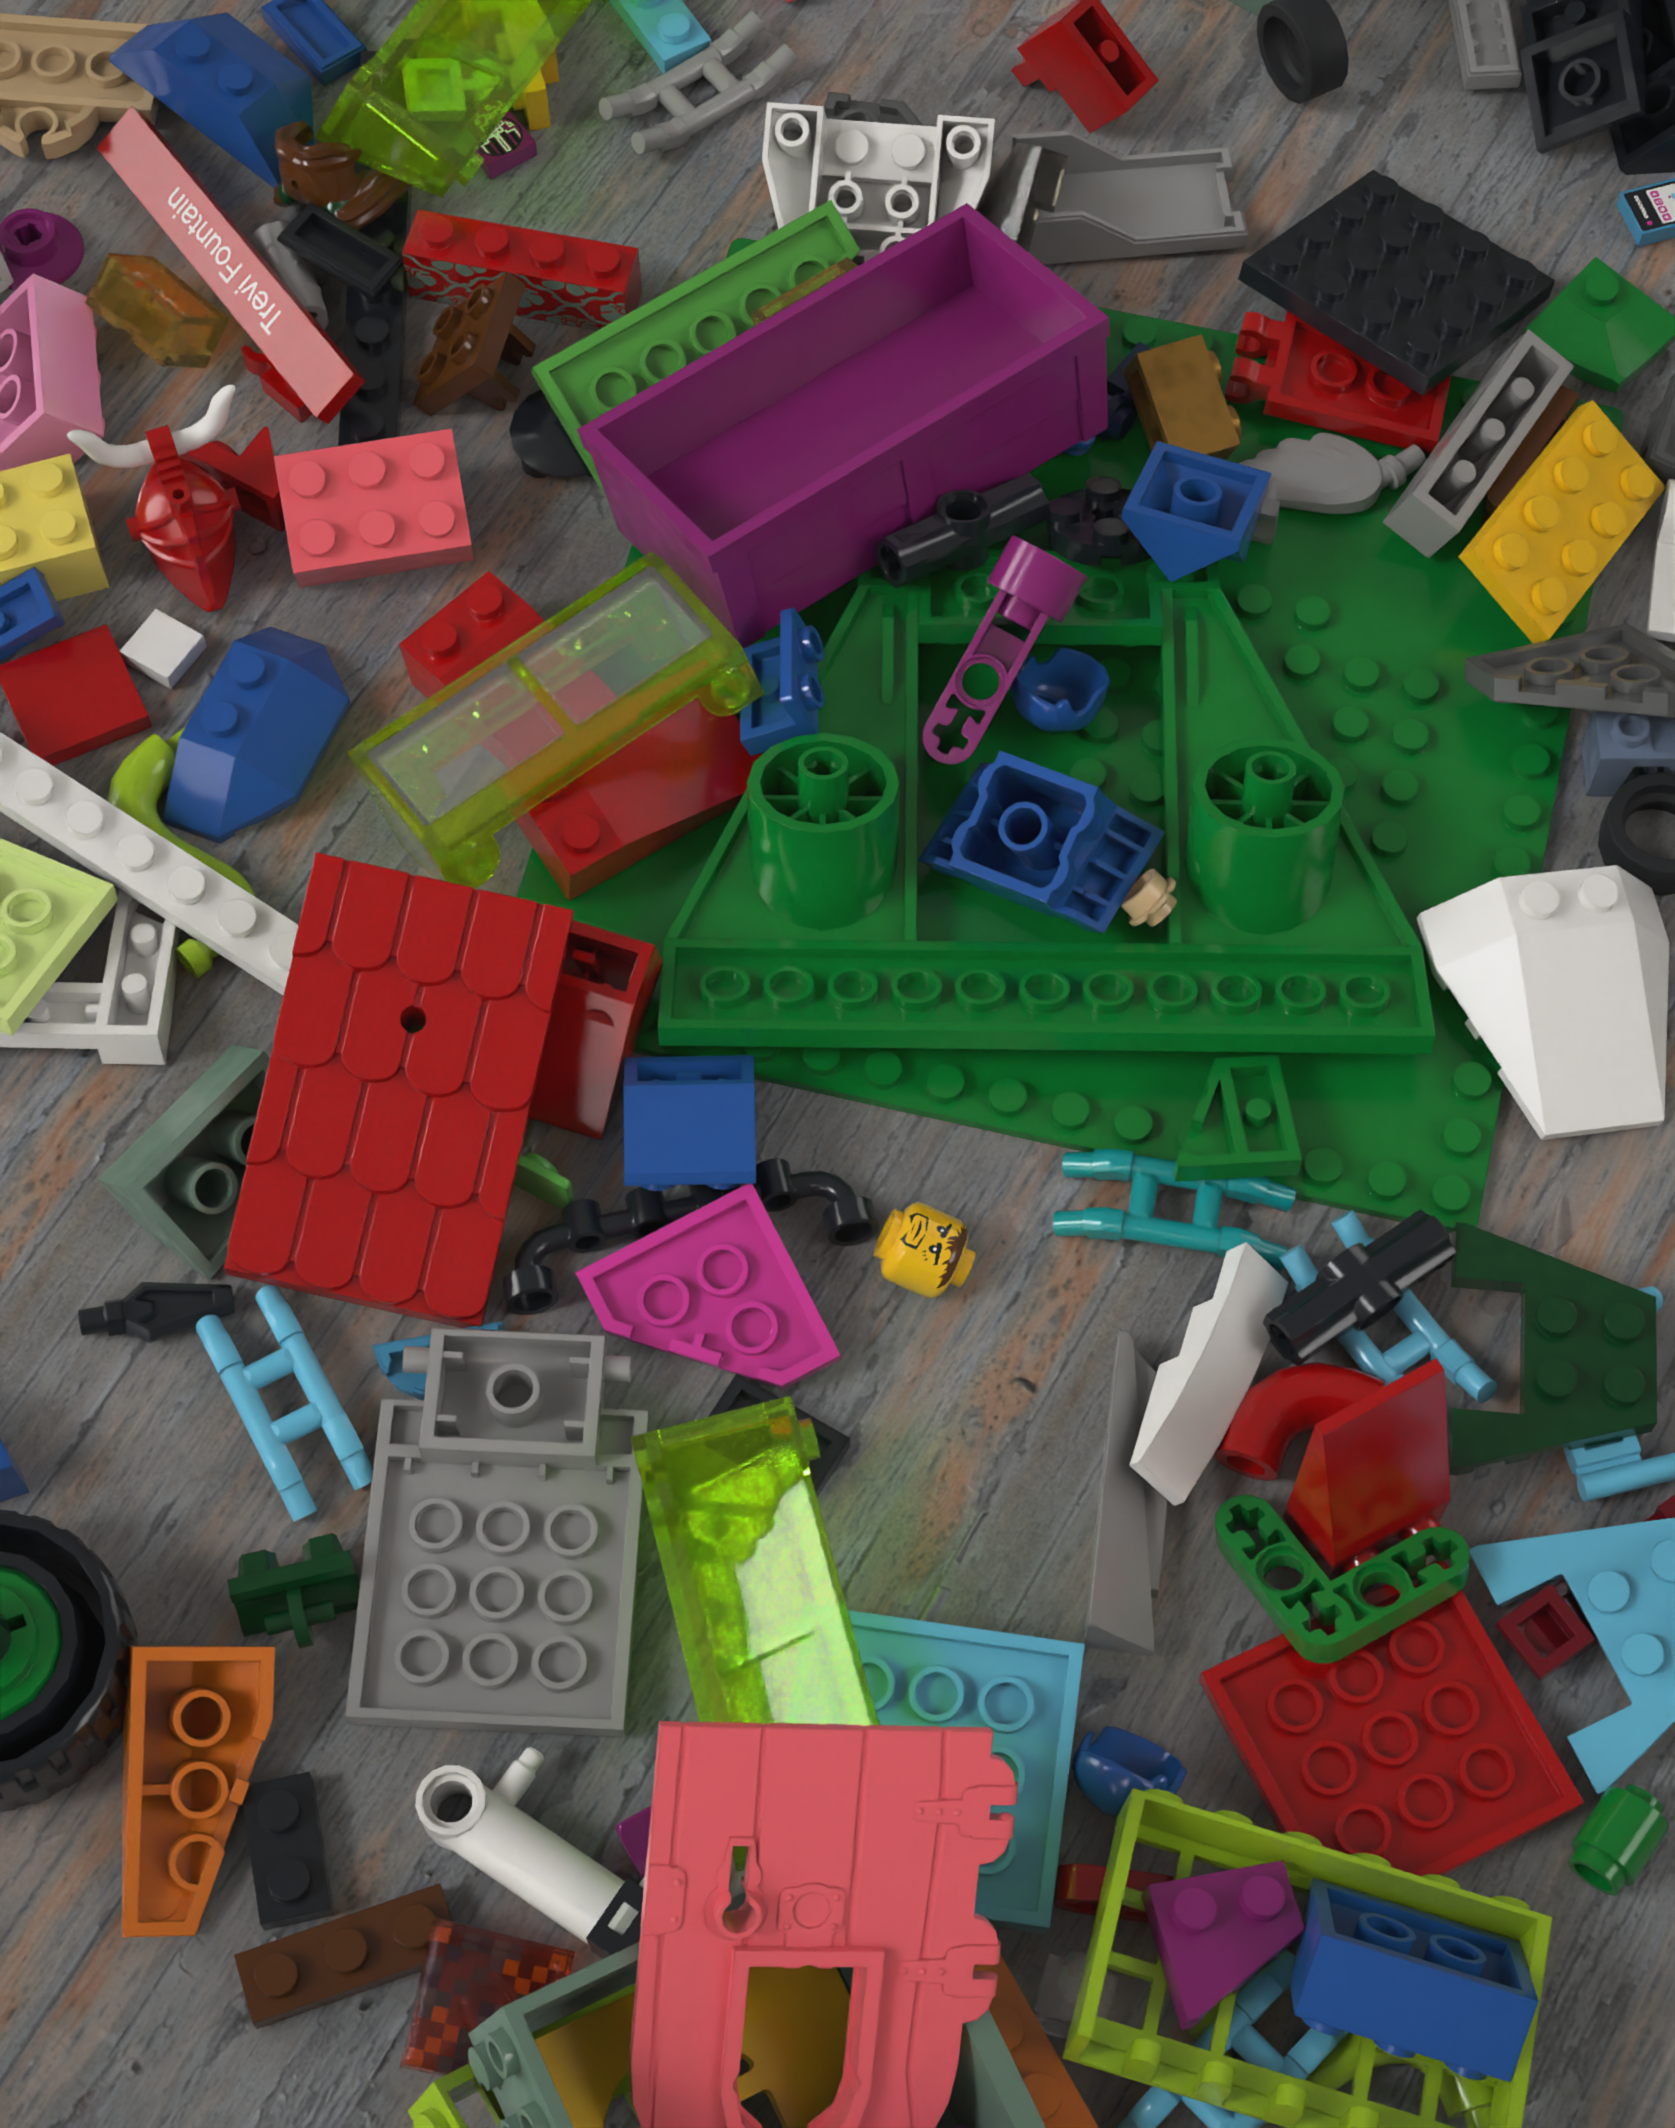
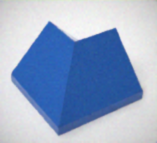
(1194, 509)

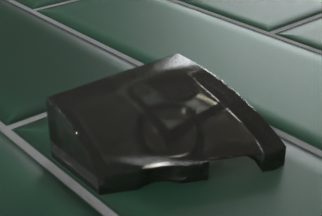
(1022, 188)

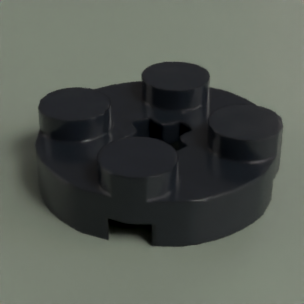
(1090, 525)

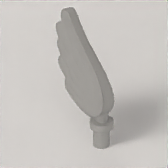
(1333, 473)

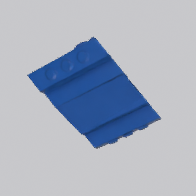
(1043, 842)

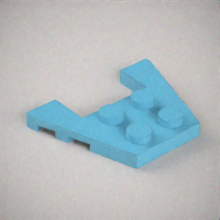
(1628, 1598)

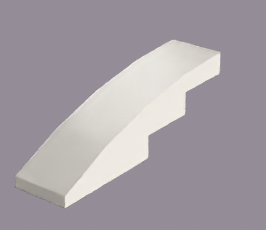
(1208, 1380)

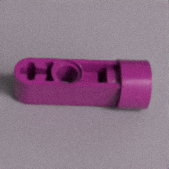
(1030, 591)

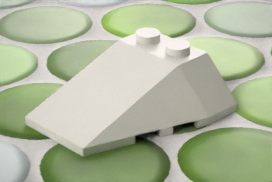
(1564, 992)

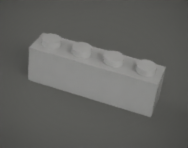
(1478, 444)

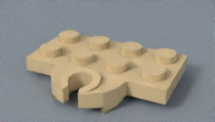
(63, 81)

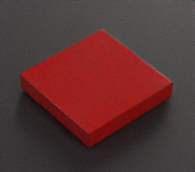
(73, 696)

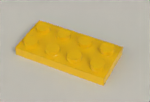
(1562, 522)

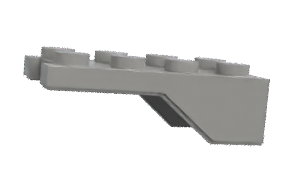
(1135, 202)

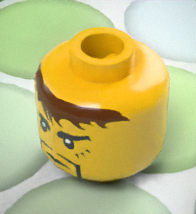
(924, 1250)

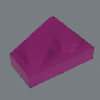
(1220, 1932)

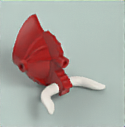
(180, 507)

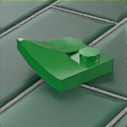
(1605, 327)

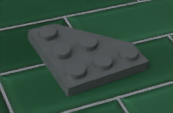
(1585, 671)

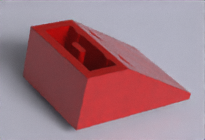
(593, 1028)

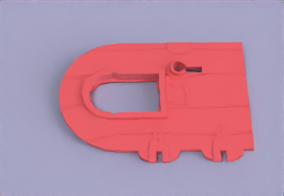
(852, 1860)

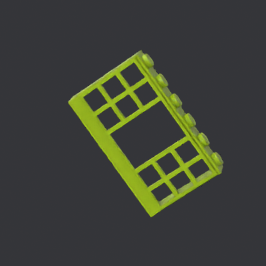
(1233, 1842)

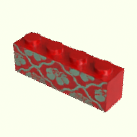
(564, 275)

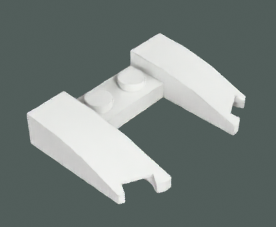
(125, 1014)

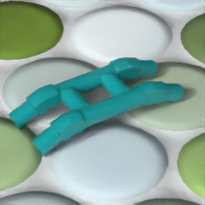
(1139, 1222)

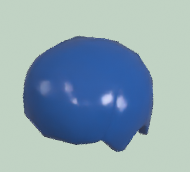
(1061, 691)
(1120, 1762)

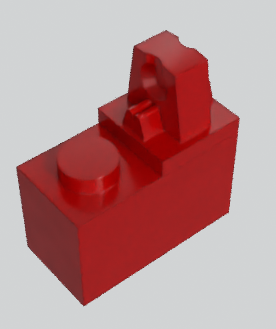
(1087, 62)

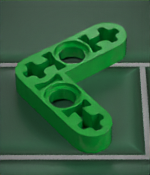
(1341, 1598)

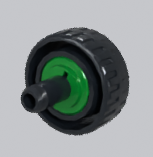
(59, 1659)

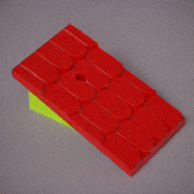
(398, 1091)

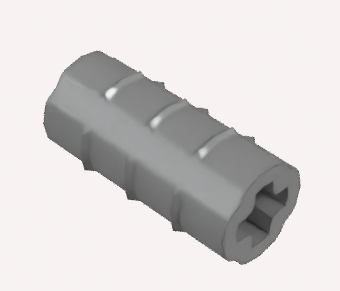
(291, 269)

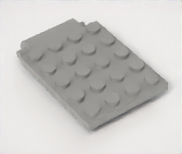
(501, 1541)

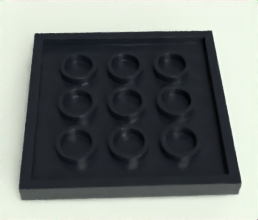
(1397, 281)

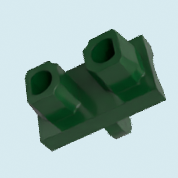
(297, 1593)

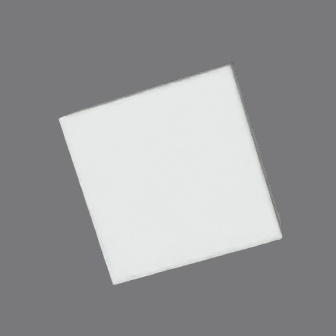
(163, 648)

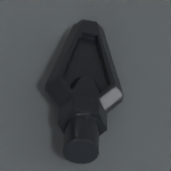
(158, 1310)

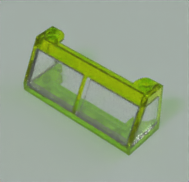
(548, 715)

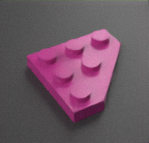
(715, 1294)

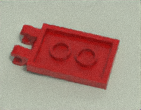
(1329, 386)

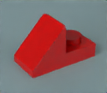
(250, 473)

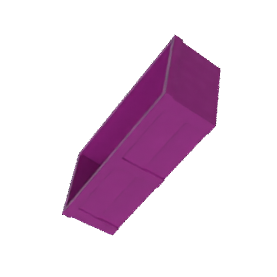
(852, 418)

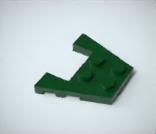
(1582, 1355)

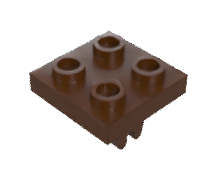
(470, 346)

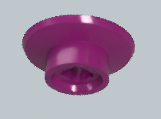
(40, 245)

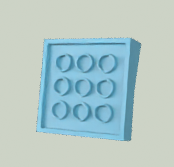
(1028, 1699)

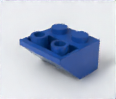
(689, 1121)

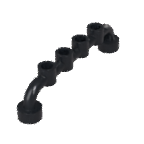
(584, 1229)

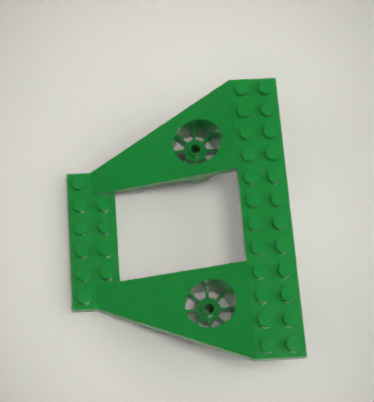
(813, 885)

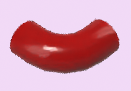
(1283, 1408)

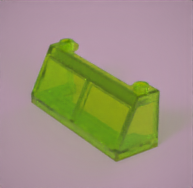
(446, 85)
(752, 1570)

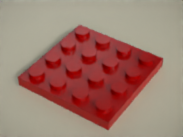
(1398, 1746)

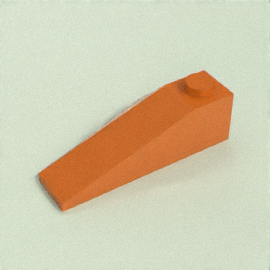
(186, 1768)

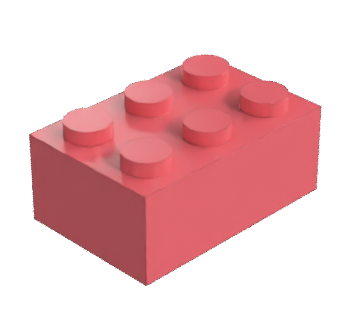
(374, 508)

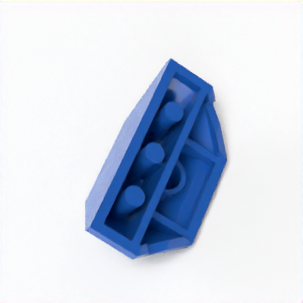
(221, 84)
(255, 735)

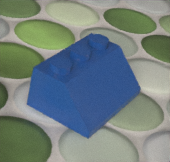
(1412, 1982)

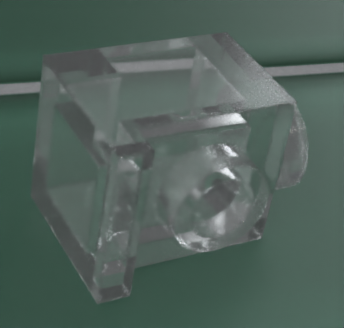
(1060, 1989)

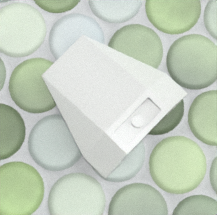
(877, 174)

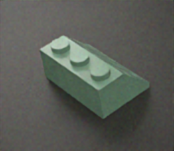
(191, 1162)

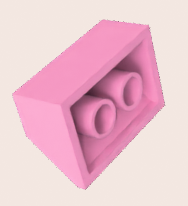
(46, 373)

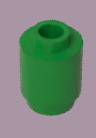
(1618, 1838)

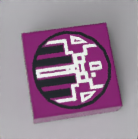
(506, 147)

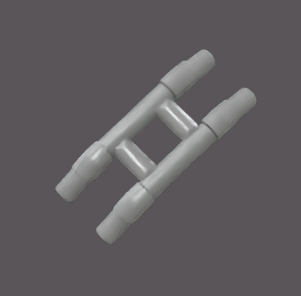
(707, 63)

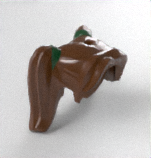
(328, 178)

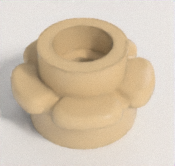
(1149, 899)

